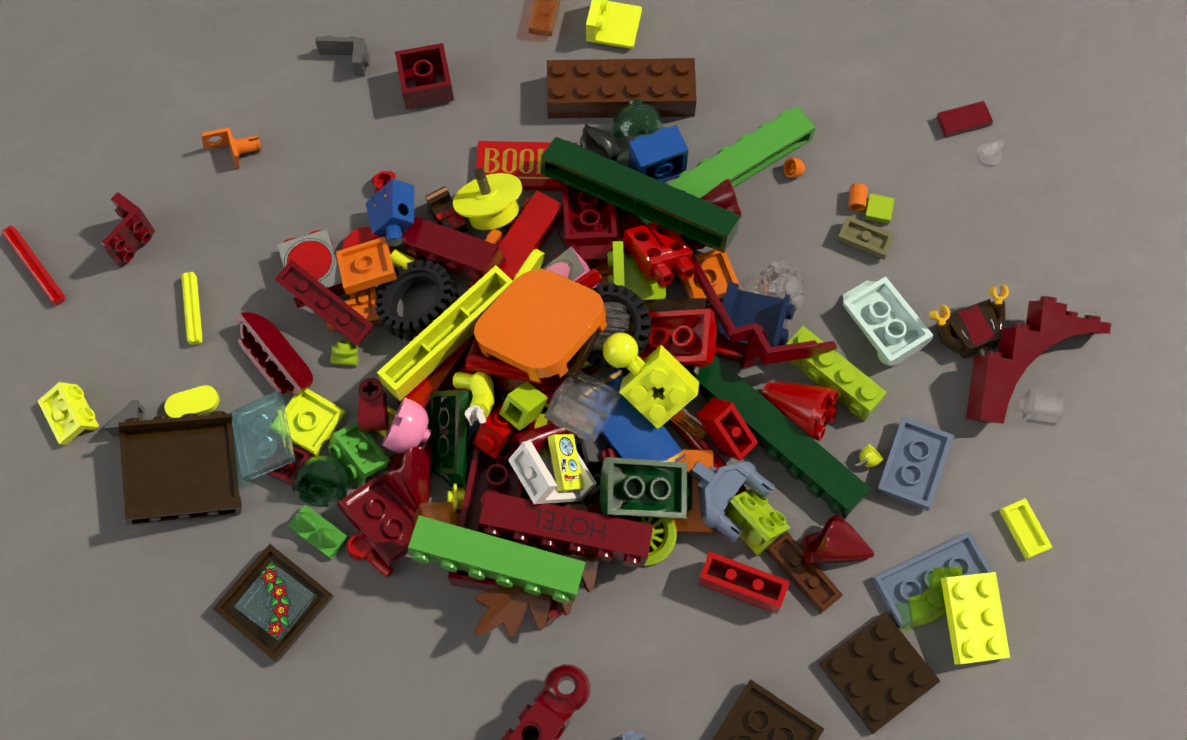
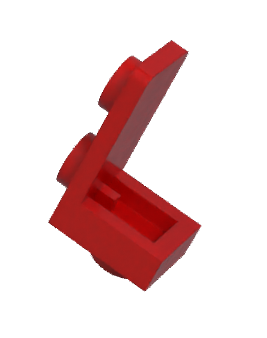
(493, 433)

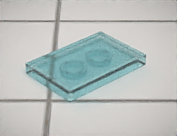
(262, 436)

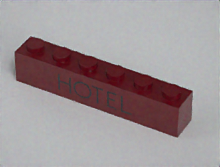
(566, 529)

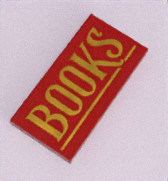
(517, 159)

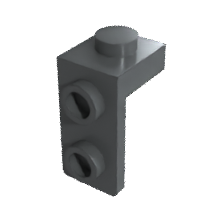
(346, 46)

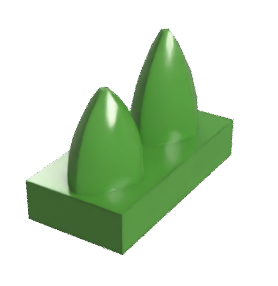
(318, 532)

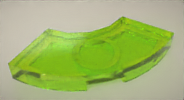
(930, 603)

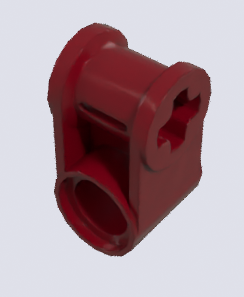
(372, 410)

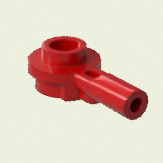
(361, 550)

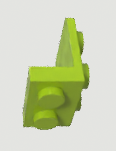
(628, 274)

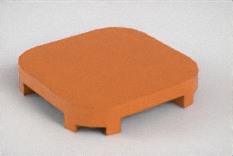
(540, 323)

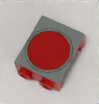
(316, 257)

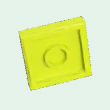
(312, 420)

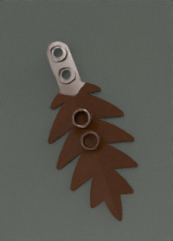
(509, 604)

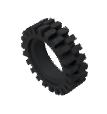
(406, 280)
(640, 316)

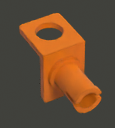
(236, 146)

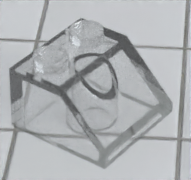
(583, 406)

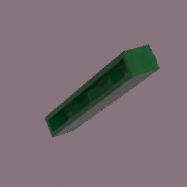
(640, 194)
(785, 440)

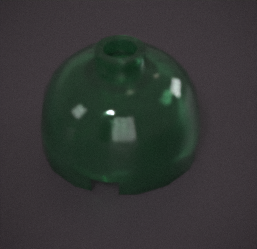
(636, 119)
(321, 481)

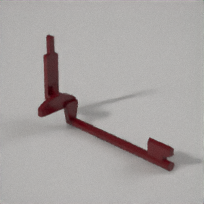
(757, 344)

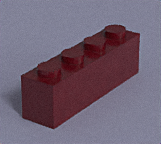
(451, 249)

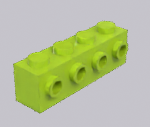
(832, 370)

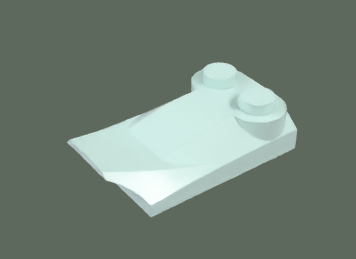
(886, 320)

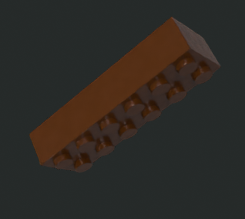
(605, 85)

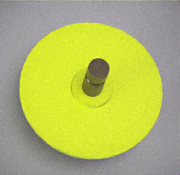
(489, 200)

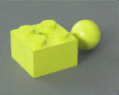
(647, 377)

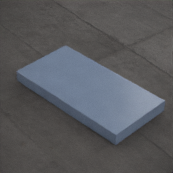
(914, 575)

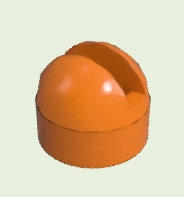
(793, 167)

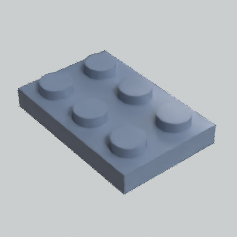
(915, 463)

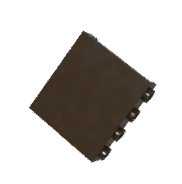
(179, 468)

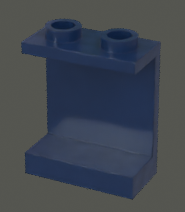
(751, 308)

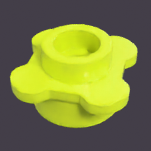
(456, 496)

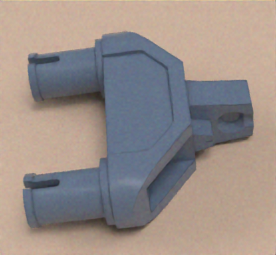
(719, 487)

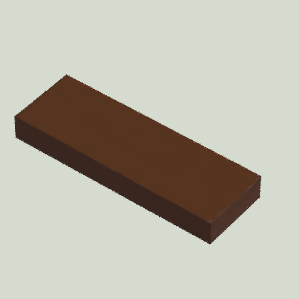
(805, 576)

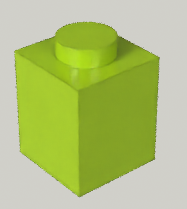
(523, 405)

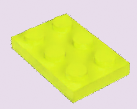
(975, 618)

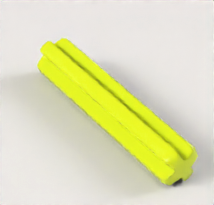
(191, 308)

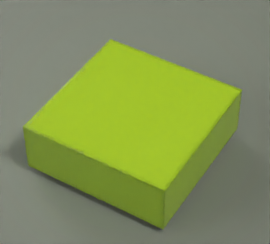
(879, 208)

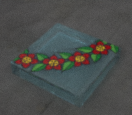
(275, 601)

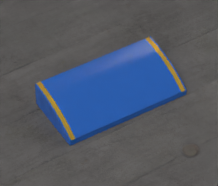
(634, 434)

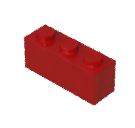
(743, 582)

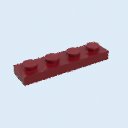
(324, 302)

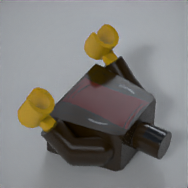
(974, 327)

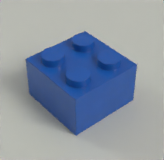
(660, 154)

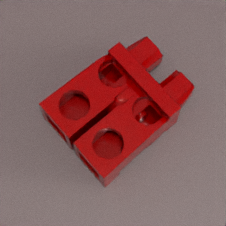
(658, 253)

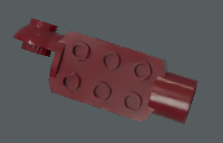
(551, 708)

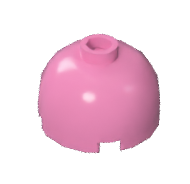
(407, 428)

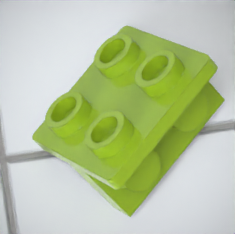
(758, 518)

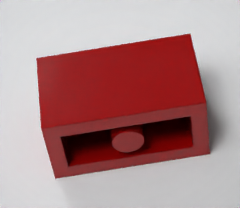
(727, 428)

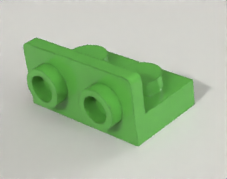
(357, 453)

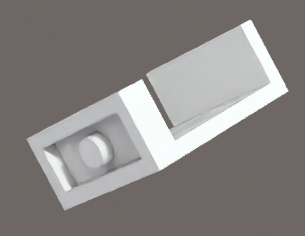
(539, 480)

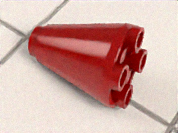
(804, 404)

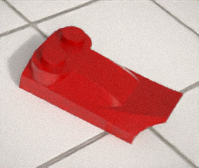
(684, 334)

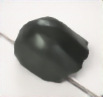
(600, 142)

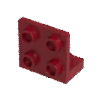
(129, 233)

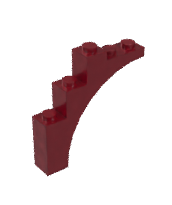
(999, 372)

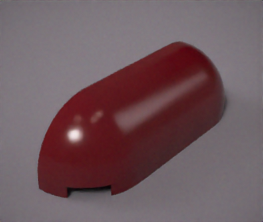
(273, 354)

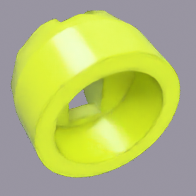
(871, 455)

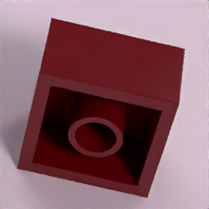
(424, 76)

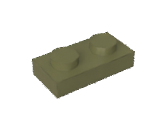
(865, 237)

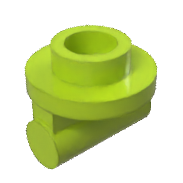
(344, 353)

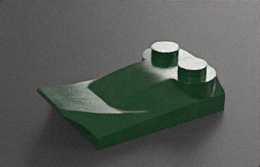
(449, 435)
(645, 488)

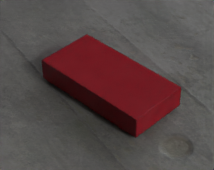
(964, 119)

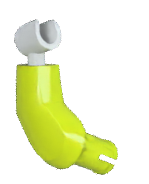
(482, 391)

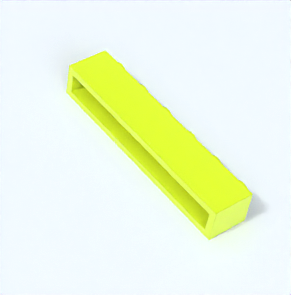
(442, 336)

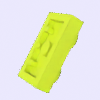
(67, 412)

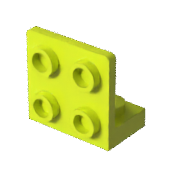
(613, 23)

